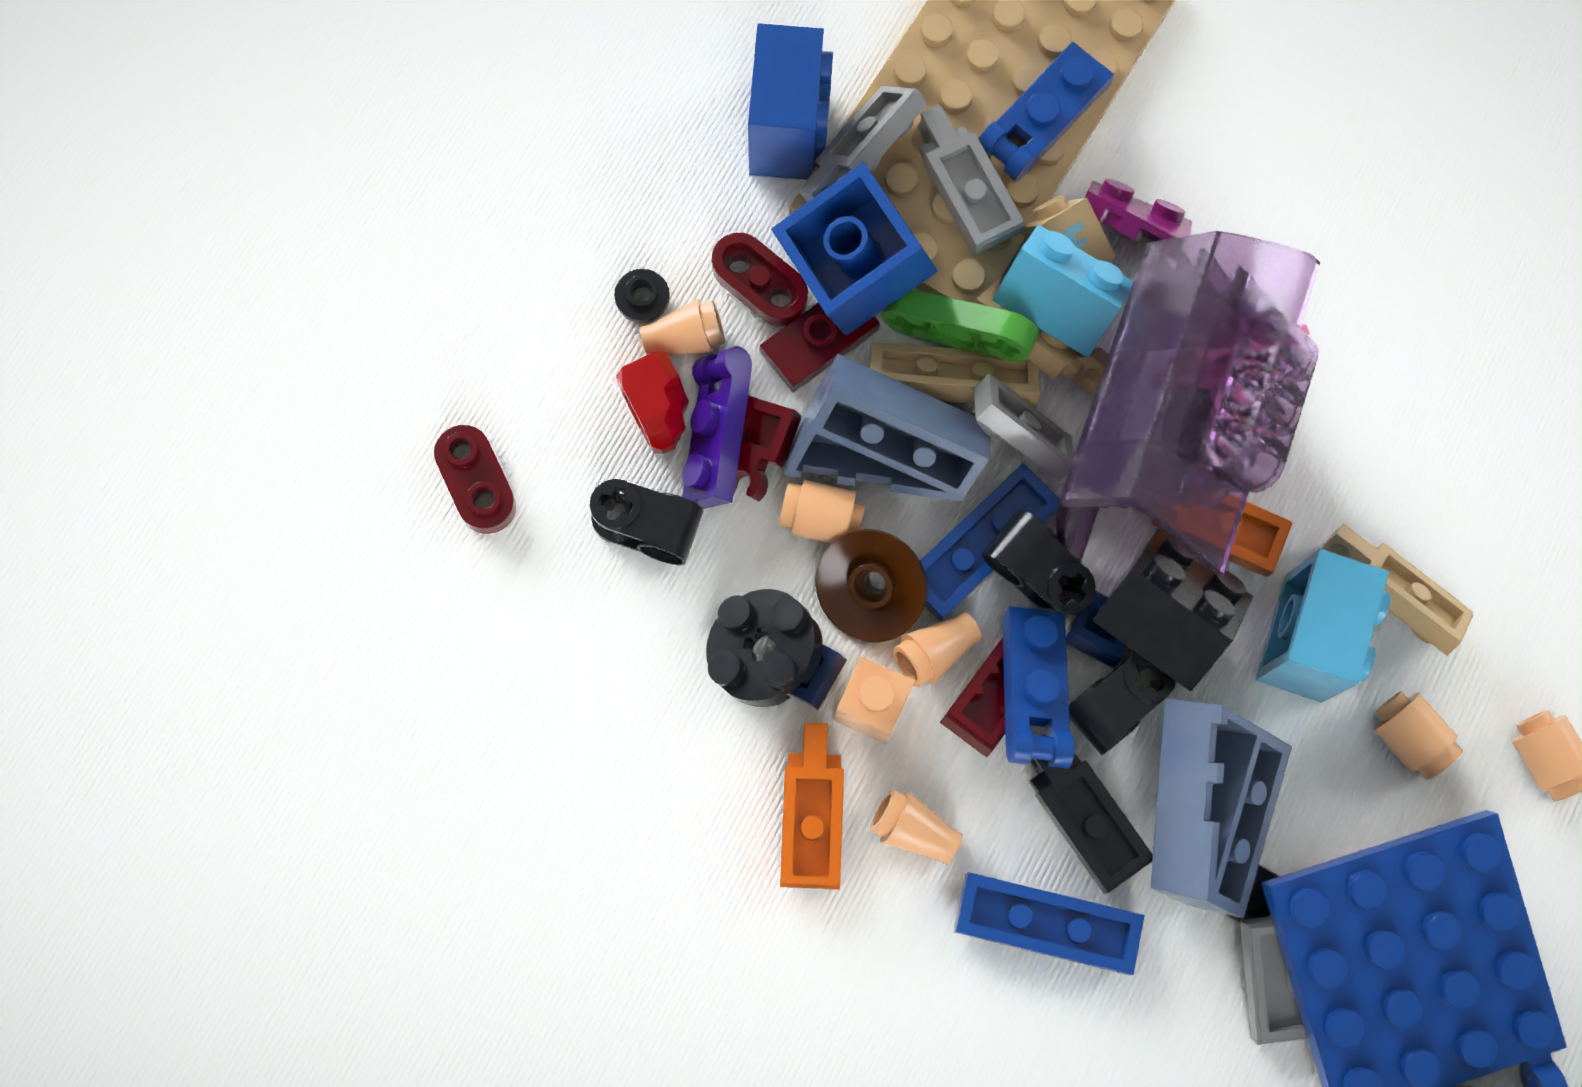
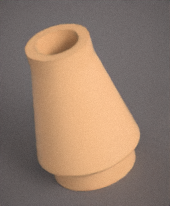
(685, 331)
(934, 649)
(914, 827)

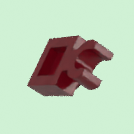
(765, 441)

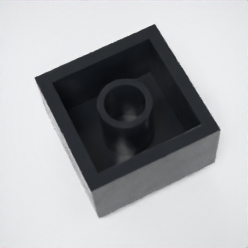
(1175, 610)

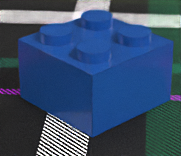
(788, 101)
(854, 249)

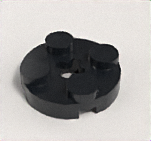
(742, 624)

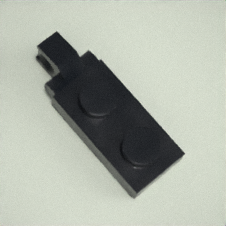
(1090, 822)

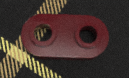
(764, 278)
(474, 476)

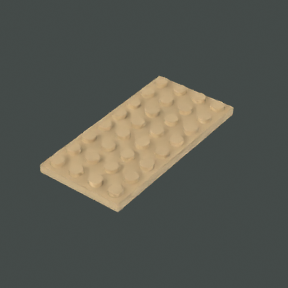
(976, 65)

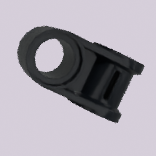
(653, 521)
(1040, 565)
(1116, 705)

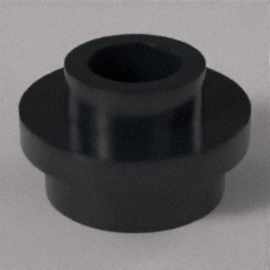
(642, 310)

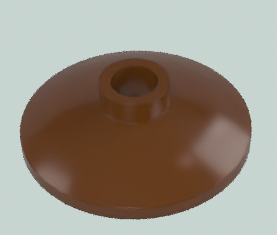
(854, 602)

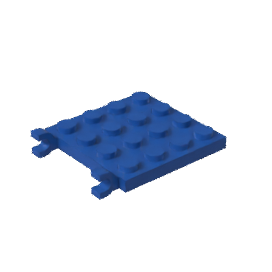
(1418, 962)

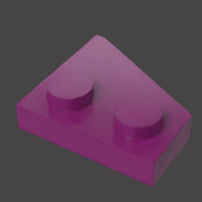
(1135, 218)

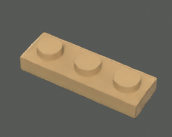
(952, 372)

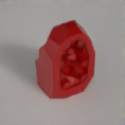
(655, 399)

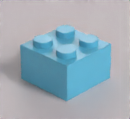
(1324, 626)

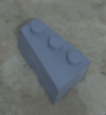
(887, 435)
(1213, 805)

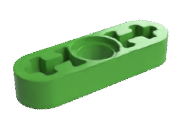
(962, 325)

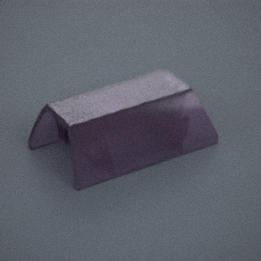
(1196, 391)

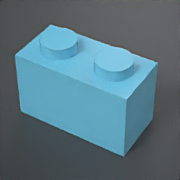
(1063, 290)

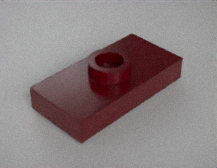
(810, 346)
(980, 708)

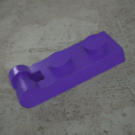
(717, 426)

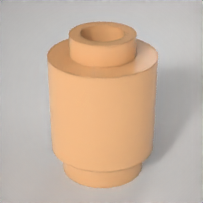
(820, 511)
(1417, 734)
(1551, 754)

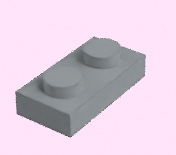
(1035, 436)

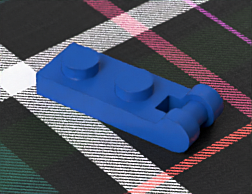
(1046, 110)
(1036, 687)

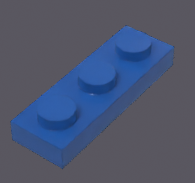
(956, 562)
(1049, 924)

